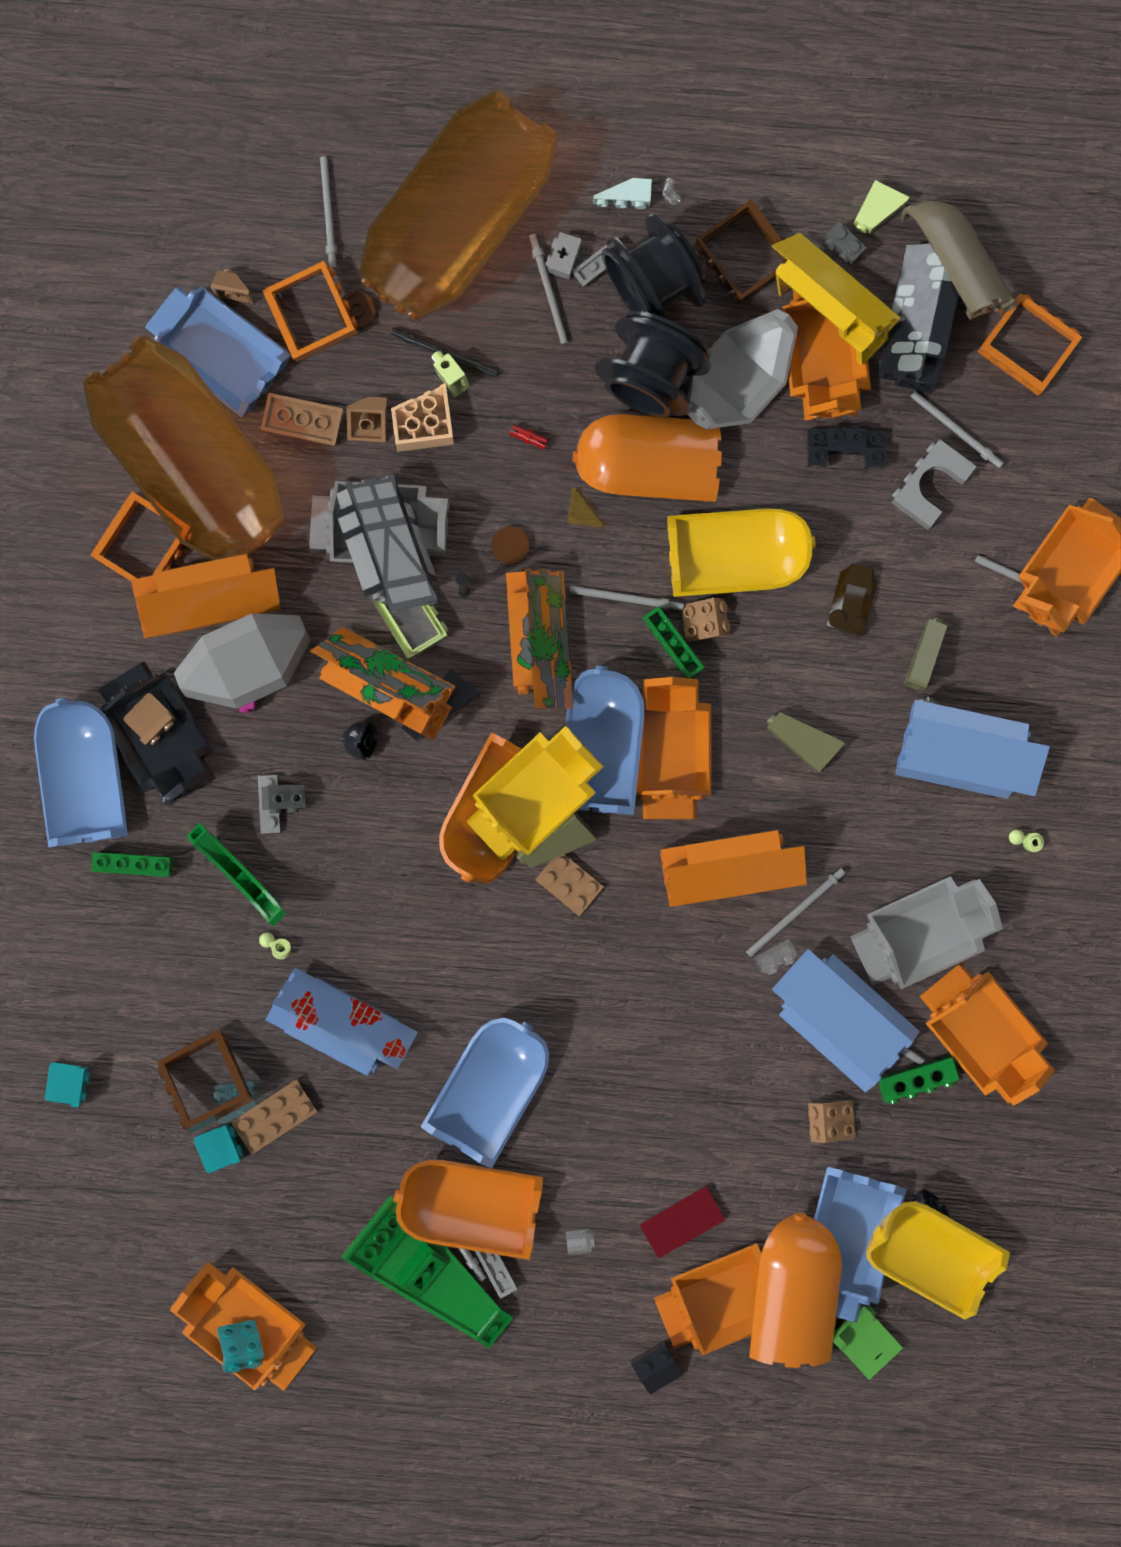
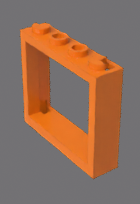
(336, 289)
(1015, 370)
(114, 529)

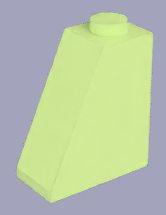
(878, 207)

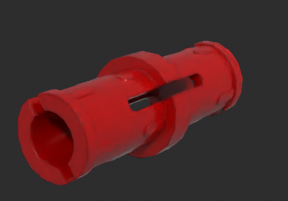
(529, 437)

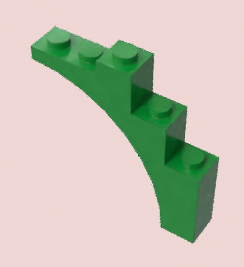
(237, 873)

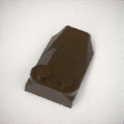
(852, 600)

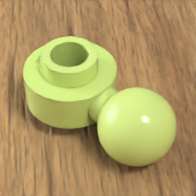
(1017, 837)
(267, 940)

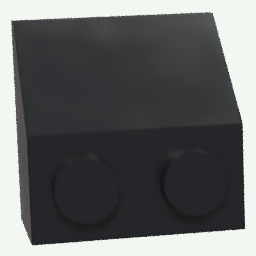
(656, 1367)

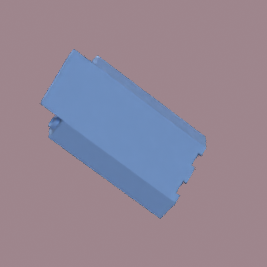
(220, 345)
(970, 751)
(843, 1018)
(851, 1211)

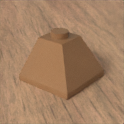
(230, 287)
(367, 420)

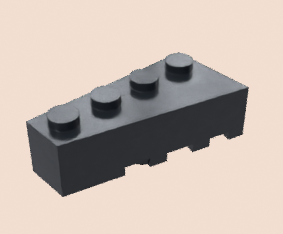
(459, 698)

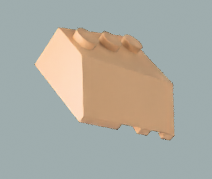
(423, 421)

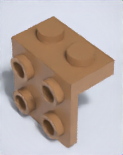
(705, 619)
(150, 719)
(831, 1121)

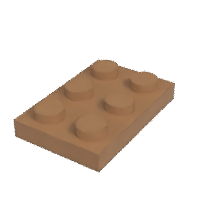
(569, 883)

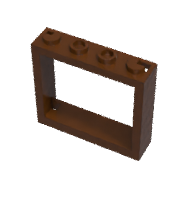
(766, 229)
(244, 1093)

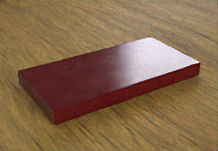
(682, 1222)

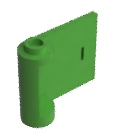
(866, 1342)

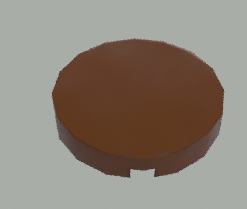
(361, 308)
(510, 545)

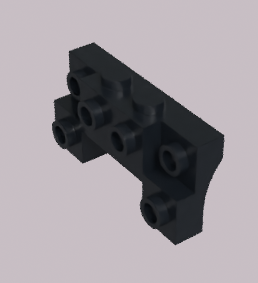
(845, 442)

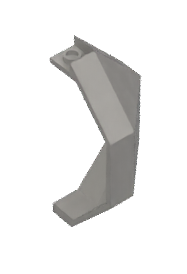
(745, 371)
(244, 660)

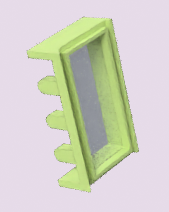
(414, 628)

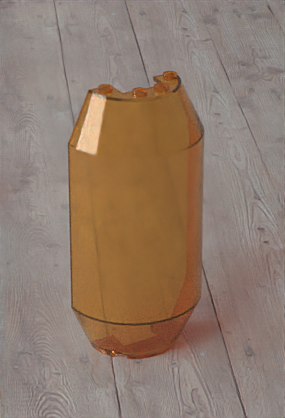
(457, 206)
(184, 451)

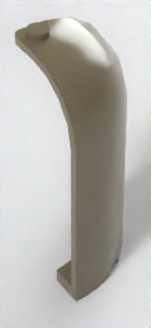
(962, 257)

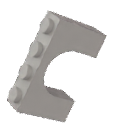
(940, 458)

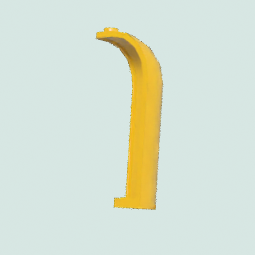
(737, 551)
(936, 1257)

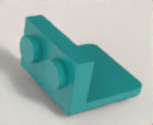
(67, 1084)
(218, 1148)
(240, 1346)

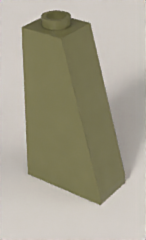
(925, 655)
(805, 741)
(566, 838)

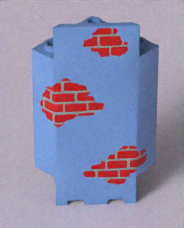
(339, 1024)

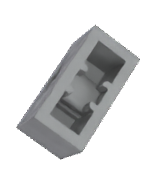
(568, 245)

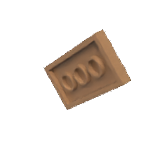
(302, 419)
(274, 1116)

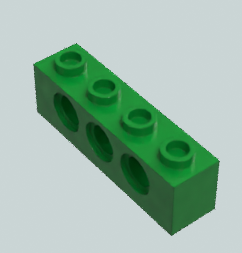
(672, 643)
(132, 864)
(948, 1077)

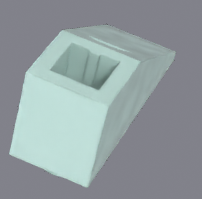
(629, 193)

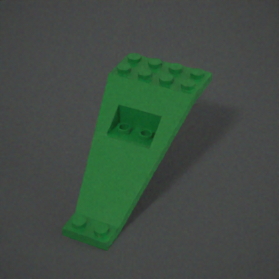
(443, 1287)

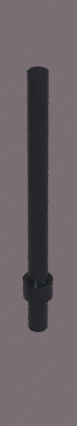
(411, 338)

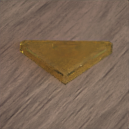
(580, 512)

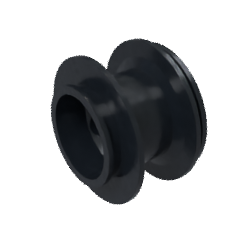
(655, 269)
(653, 364)

